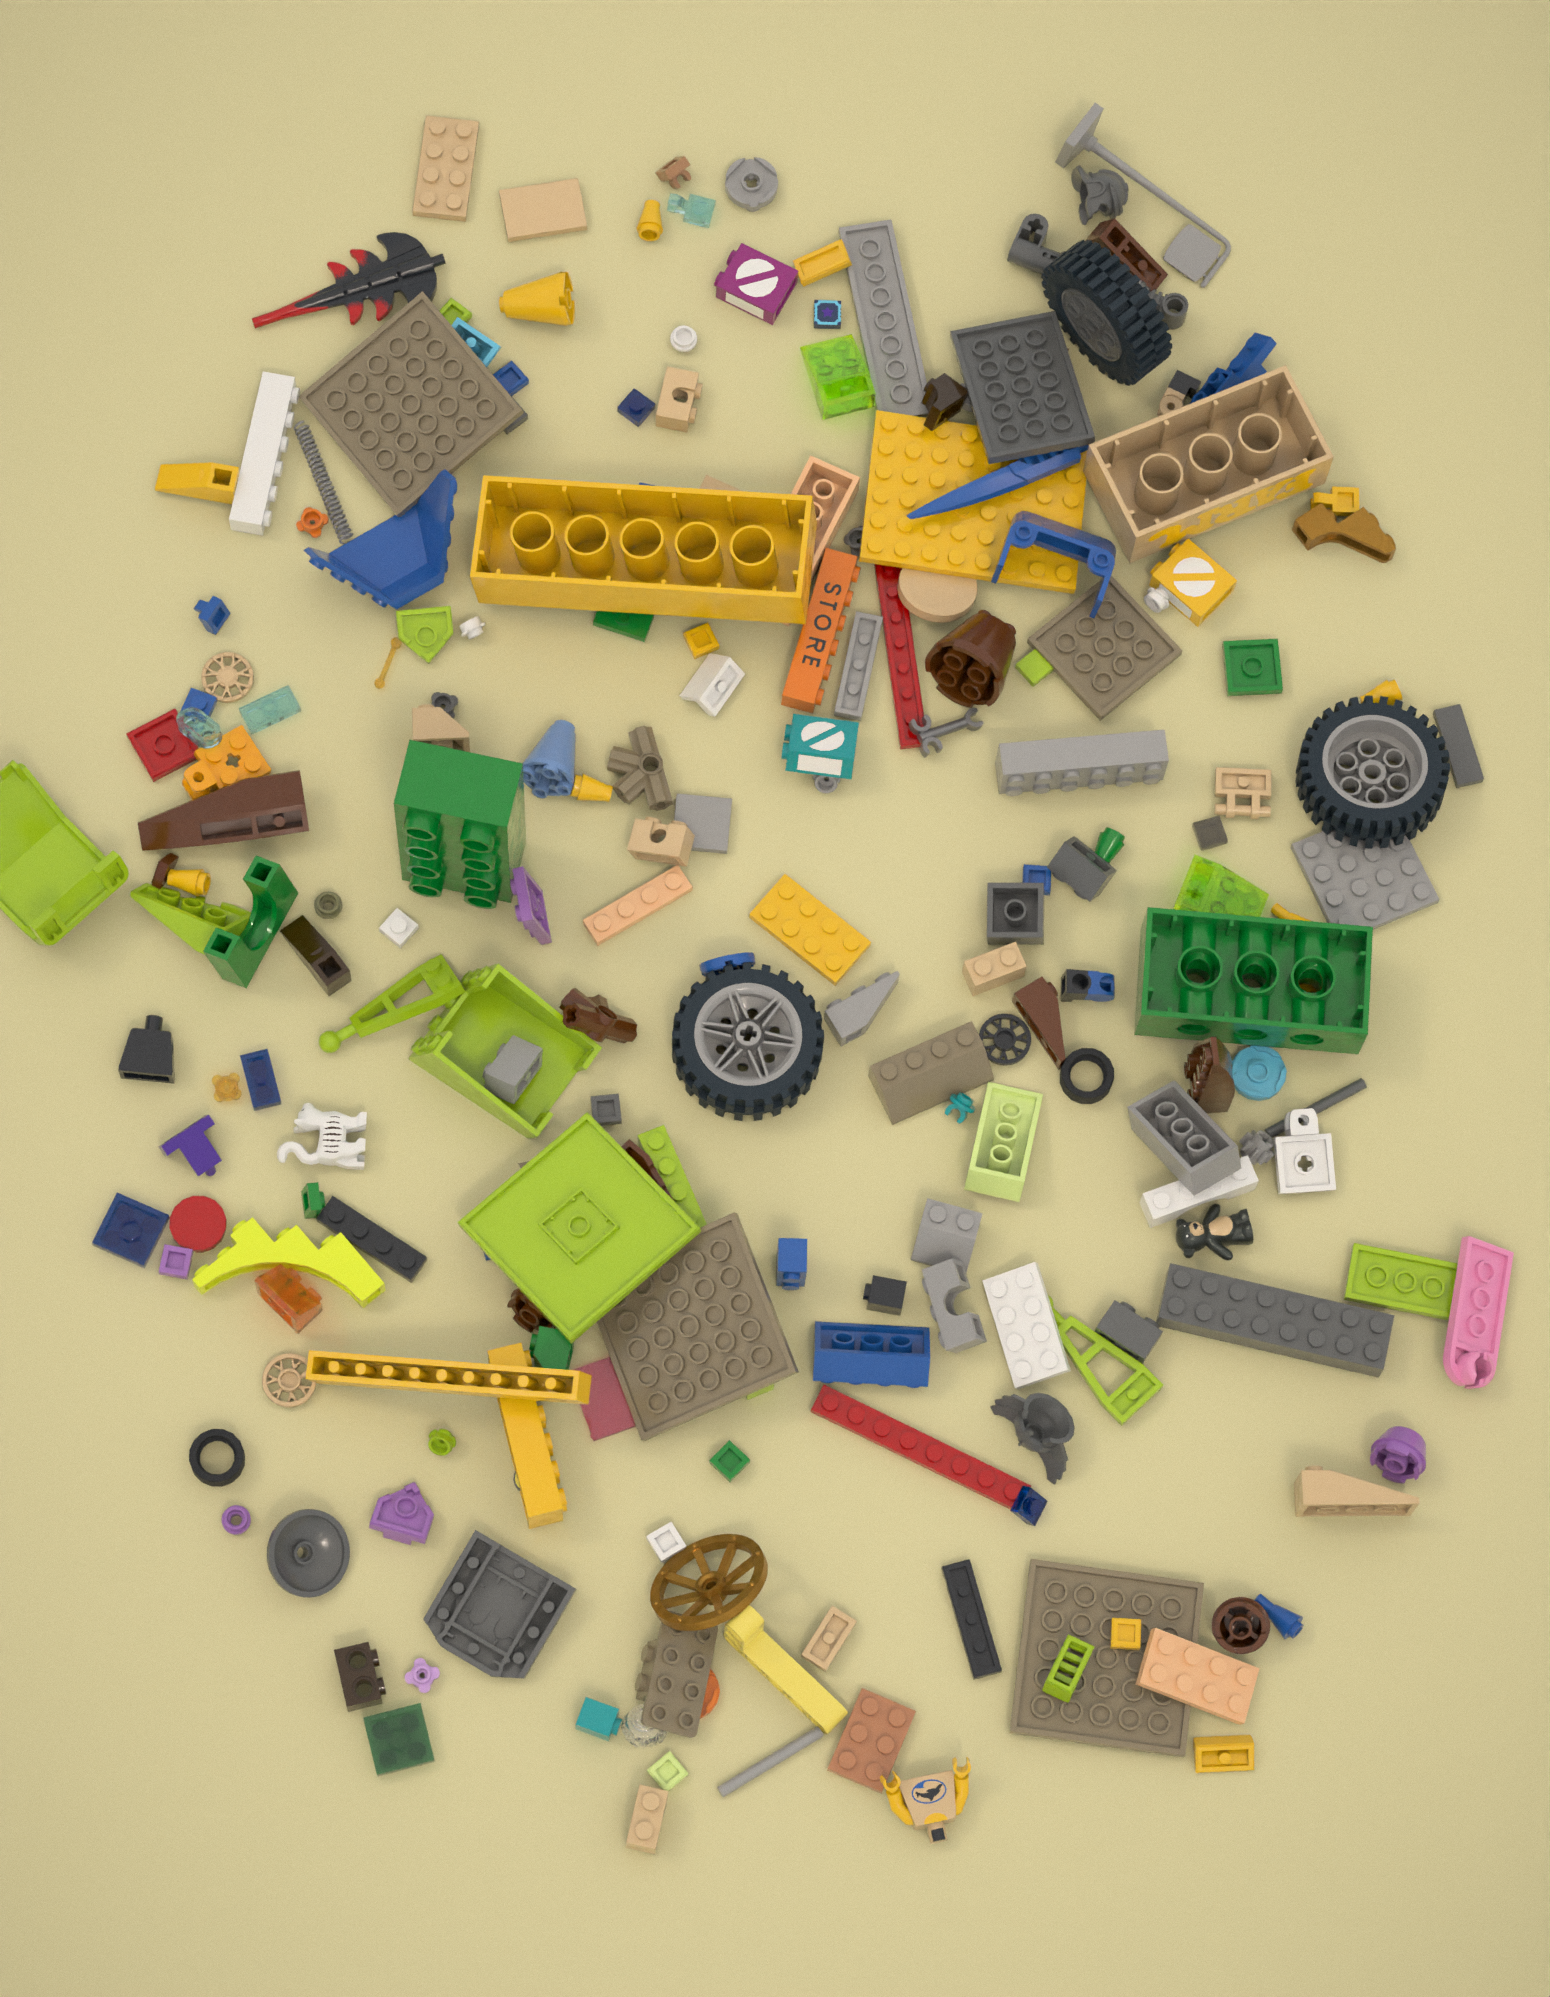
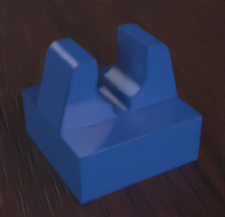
(212, 614)

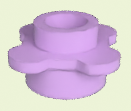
(422, 1683)

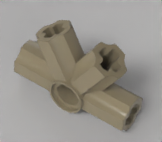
(635, 777)

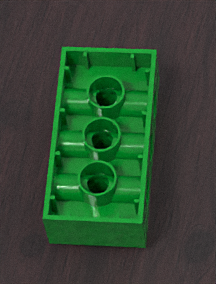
(1265, 949)

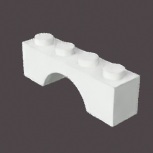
(1175, 1199)

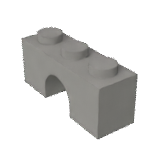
(943, 1284)

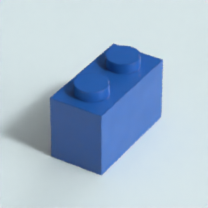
(791, 1263)

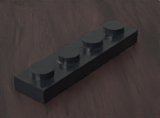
(372, 1239)

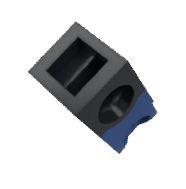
(1087, 986)

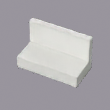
(713, 683)

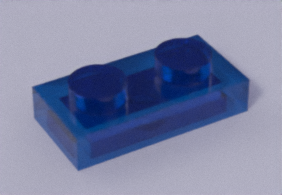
(260, 1079)

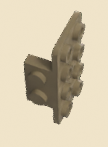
(675, 1679)

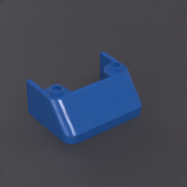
(1033, 529)

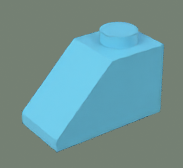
(479, 343)

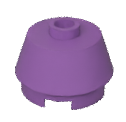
(1399, 1454)

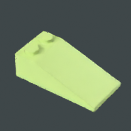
(1003, 1142)

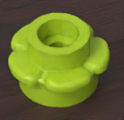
(441, 1441)

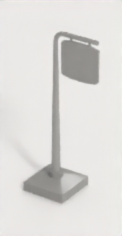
(1191, 249)

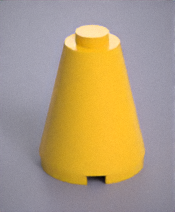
(541, 300)

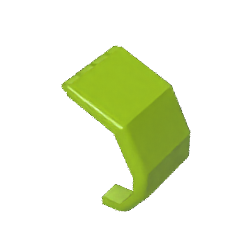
(46, 863)

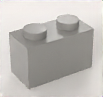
(512, 1069)

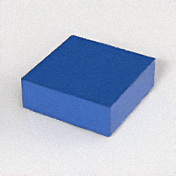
(511, 378)
(1037, 874)

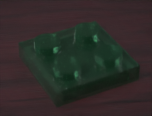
(398, 1739)

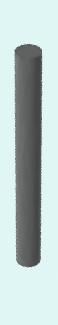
(1322, 1104)

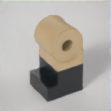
(1177, 392)

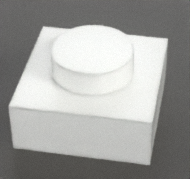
(398, 928)
(666, 1542)

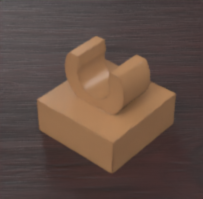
(673, 170)

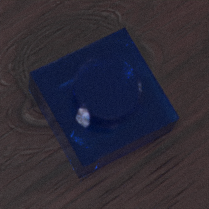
(636, 407)
(1029, 1505)

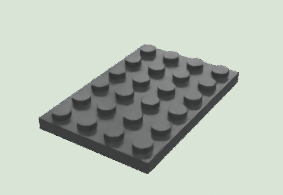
(1022, 387)

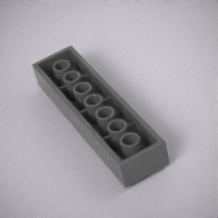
(1275, 1320)

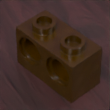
(353, 1677)

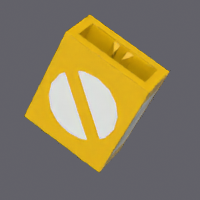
(1192, 581)

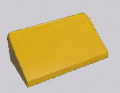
(1223, 1753)

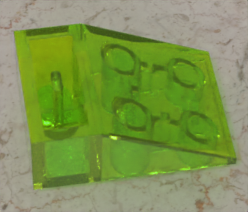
(838, 376)
(1218, 890)

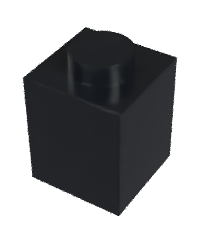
(885, 1295)

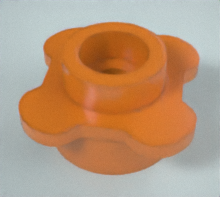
(310, 514)

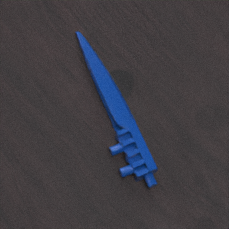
(1002, 481)

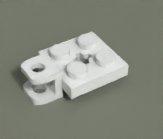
(1306, 1142)

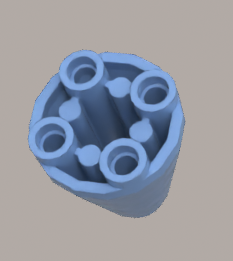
(552, 762)

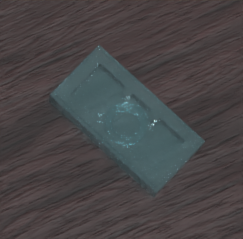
(269, 709)

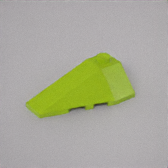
(190, 917)

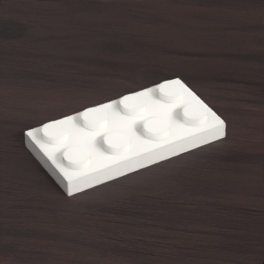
(1026, 1325)

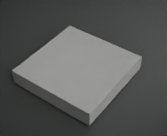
(707, 820)

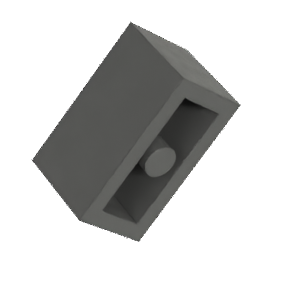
(1081, 869)
(1129, 1330)

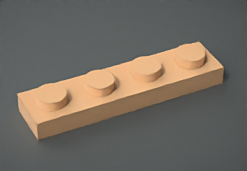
(637, 905)

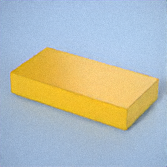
(822, 262)

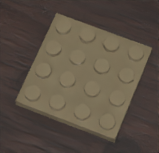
(1105, 655)

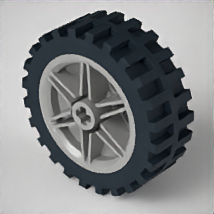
(764, 1085)

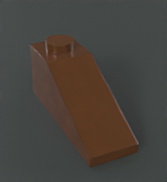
(1121, 243)
(1041, 1012)

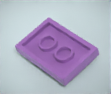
(531, 905)

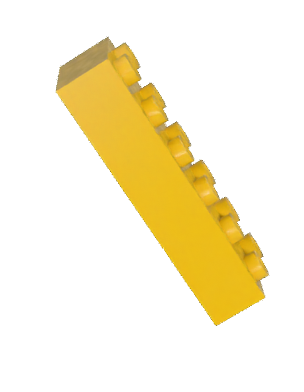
(644, 549)

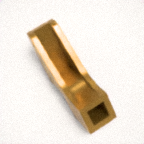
(1356, 532)

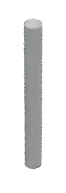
(770, 1761)

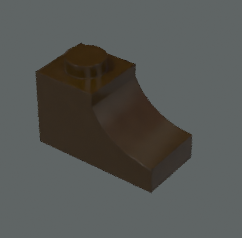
(943, 400)

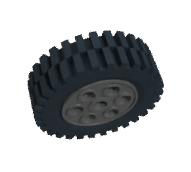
(1107, 312)

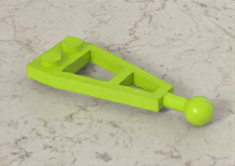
(438, 978)
(1132, 1393)

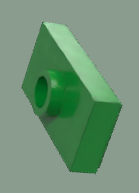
(626, 624)

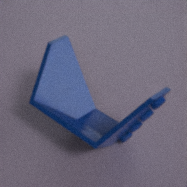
(401, 554)

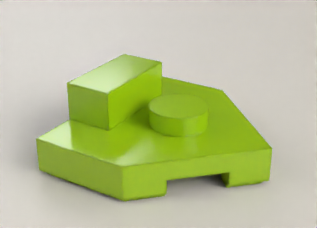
(425, 630)

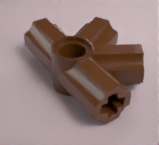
(595, 1018)

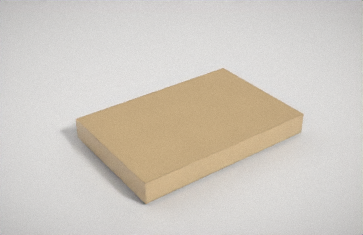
(543, 210)

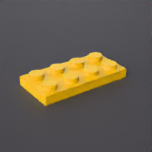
(809, 929)

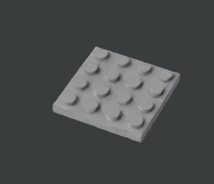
(1364, 883)

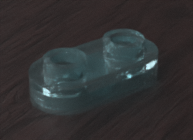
(199, 727)

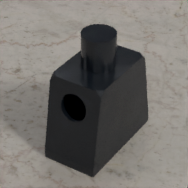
(149, 1053)

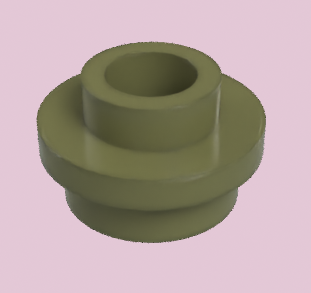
(328, 897)

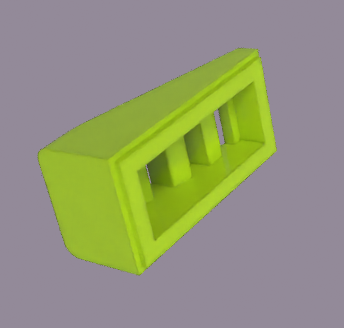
(1059, 1684)

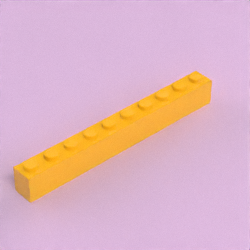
(449, 1377)

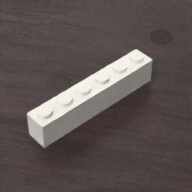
(263, 454)

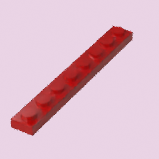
(917, 1447)

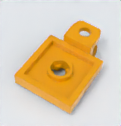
(211, 767)

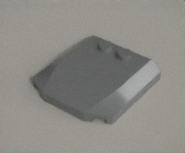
(497, 1609)

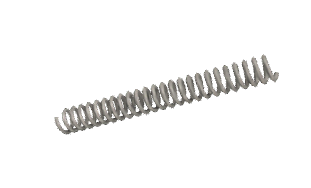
(324, 482)

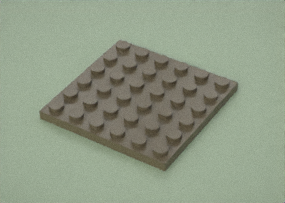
(410, 403)
(696, 1332)
(1107, 1702)

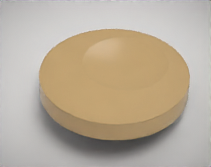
(936, 595)

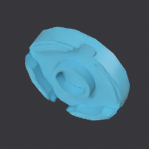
(1258, 1072)

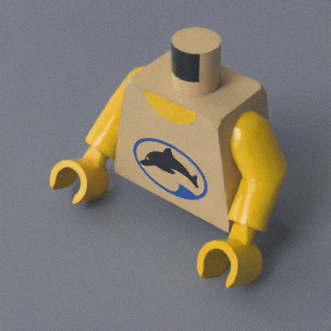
(930, 1799)

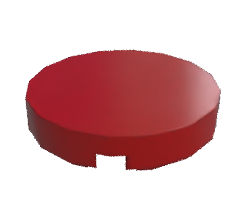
(198, 1223)

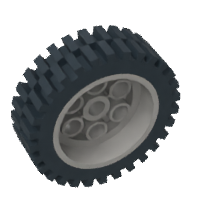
(1389, 736)

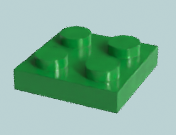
(1252, 667)

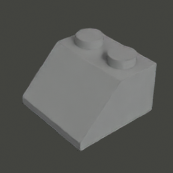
(946, 1234)

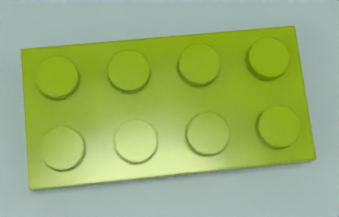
(1400, 1281)

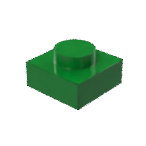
(312, 1200)
(729, 1461)

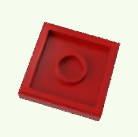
(162, 746)

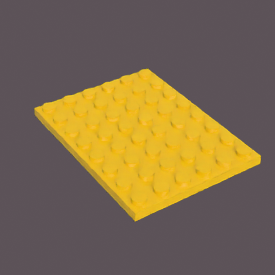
(920, 465)

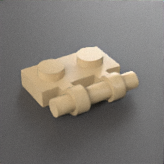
(1242, 783)

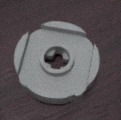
(750, 169)

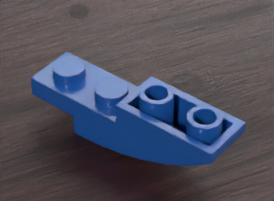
(1241, 369)

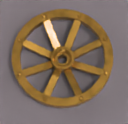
(711, 1586)

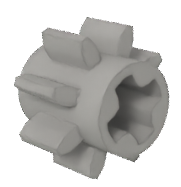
(1257, 1147)

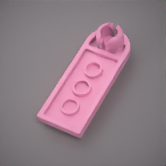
(1477, 1313)

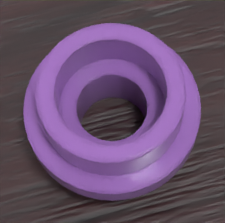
(232, 1511)

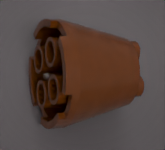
(973, 660)

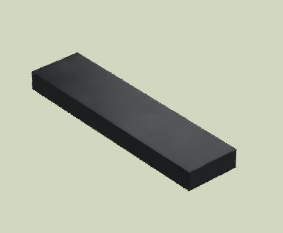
(971, 1619)

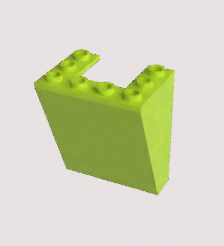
(475, 1028)

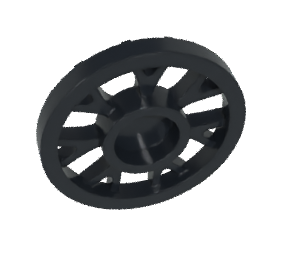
(1005, 1039)

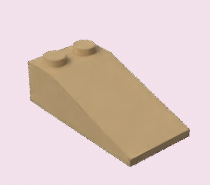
(1336, 1494)

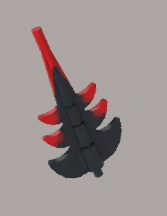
(405, 271)

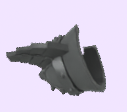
(1041, 1427)

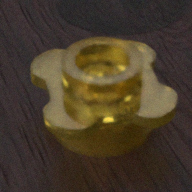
(232, 1093)

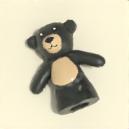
(1214, 1233)

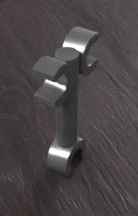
(930, 736)

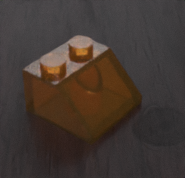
(288, 1297)

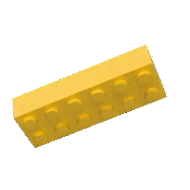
(530, 1447)

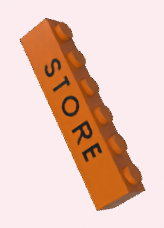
(819, 633)

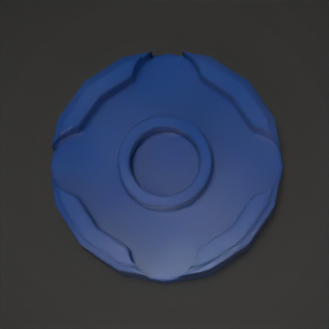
(735, 959)

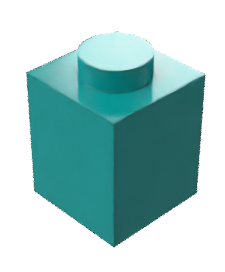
(598, 1719)

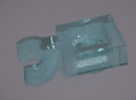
(696, 210)

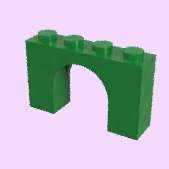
(273, 895)

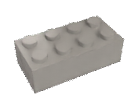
(1184, 1137)

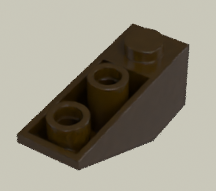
(317, 955)

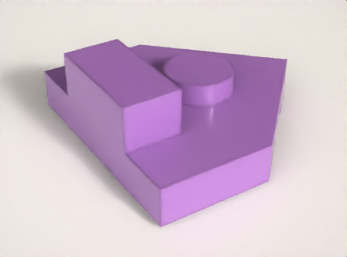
(403, 1516)

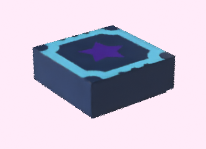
(827, 314)

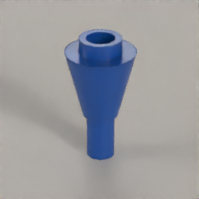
(1285, 1621)

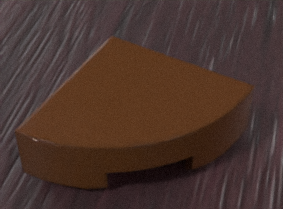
(162, 870)

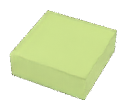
(667, 1772)

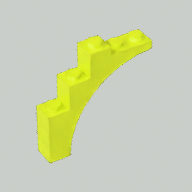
(255, 1251)

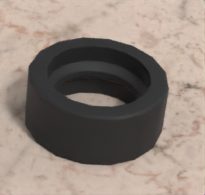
(1094, 1056)
(217, 1479)

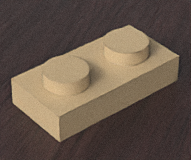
(828, 1638)

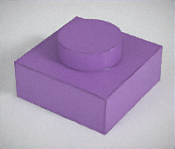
(176, 1261)

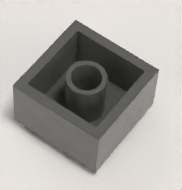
(1015, 913)

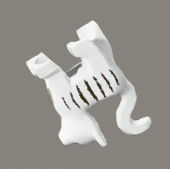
(332, 1144)

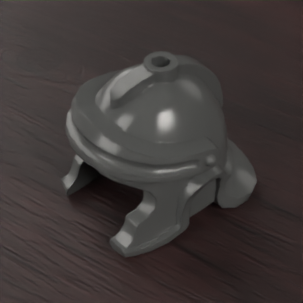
(1099, 192)

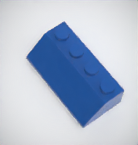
(871, 1354)

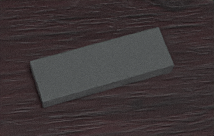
(1462, 754)

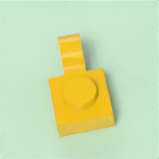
(1341, 500)

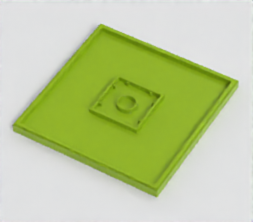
(579, 1227)

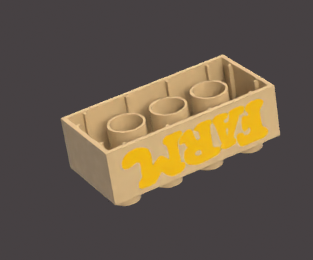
(1207, 464)

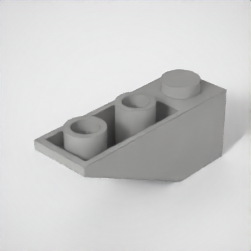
(855, 1014)

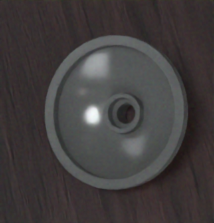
(323, 1558)

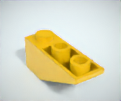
(199, 480)

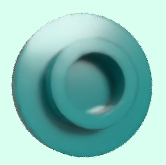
(963, 1104)

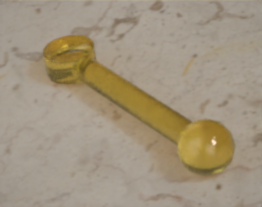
(395, 644)

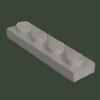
(858, 666)

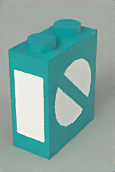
(820, 746)

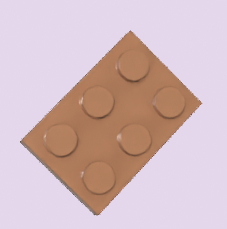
(871, 1740)

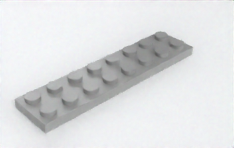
(885, 318)

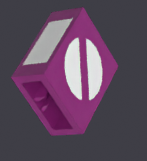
(756, 283)

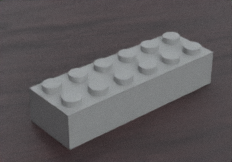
(1081, 762)

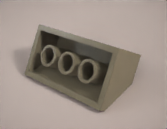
(931, 1072)

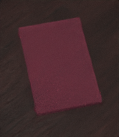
(607, 1406)

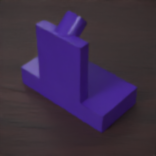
(195, 1147)

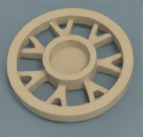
(227, 677)
(288, 1380)

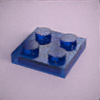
(130, 1230)

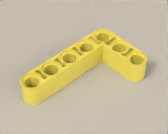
(747, 1637)

